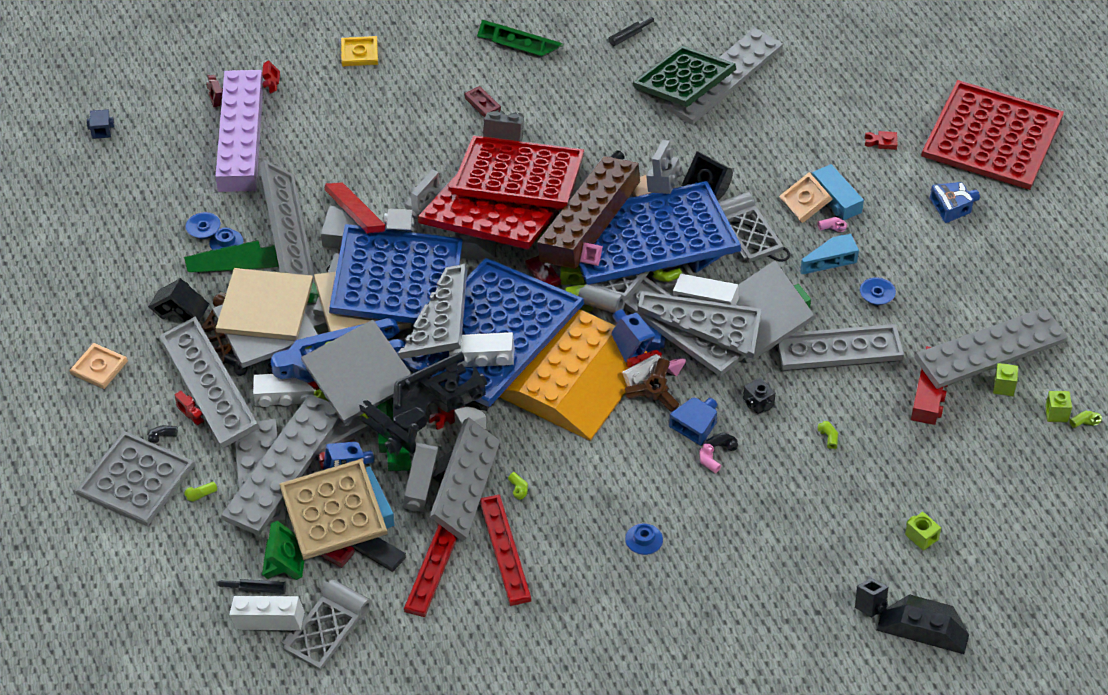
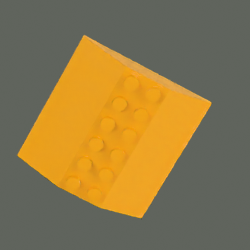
(574, 377)

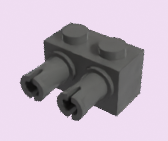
(503, 126)

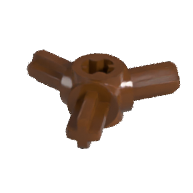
(657, 378)

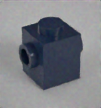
(100, 124)

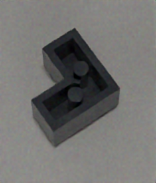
(179, 300)

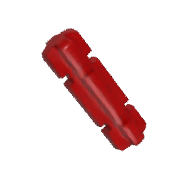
(637, 359)

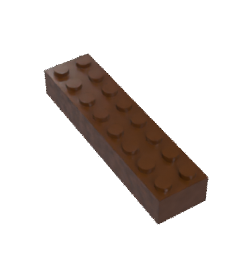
(588, 211)

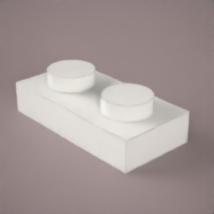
(640, 371)

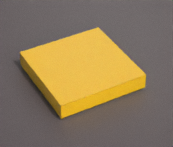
(359, 51)

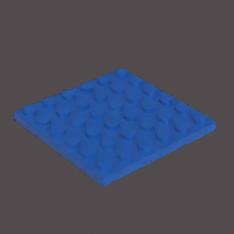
(390, 272)

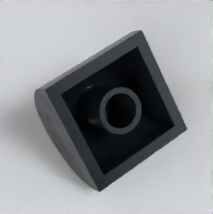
(707, 169)

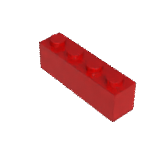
(927, 400)

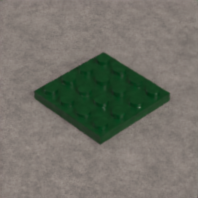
(684, 76)

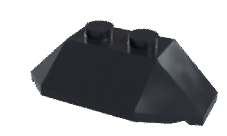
(925, 623)

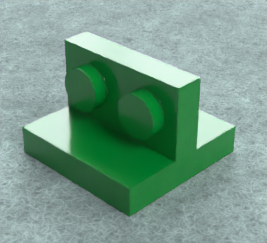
(282, 553)

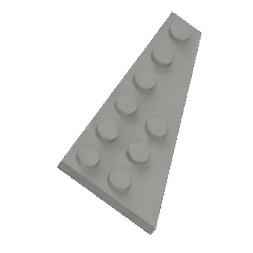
(441, 320)
(719, 323)

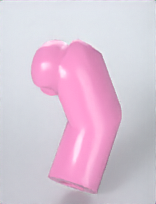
(833, 223)
(706, 458)

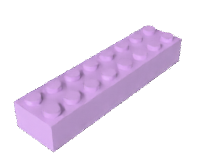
(239, 131)

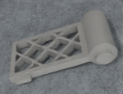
(736, 210)
(607, 297)
(340, 599)

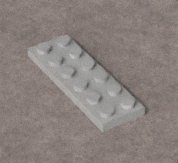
(840, 347)
(251, 451)
(464, 479)

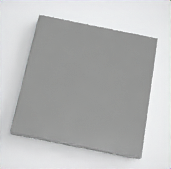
(780, 303)
(257, 349)
(356, 369)
(135, 478)

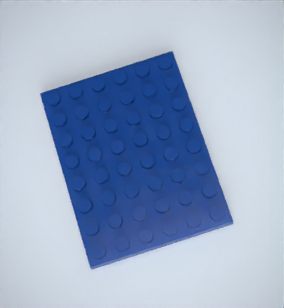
(661, 233)
(507, 302)

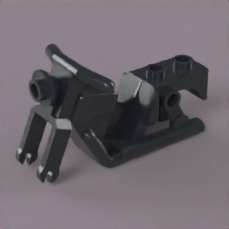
(415, 394)

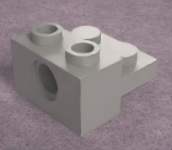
(664, 171)
(424, 192)

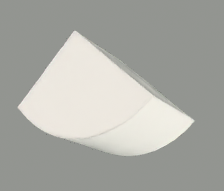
(473, 413)

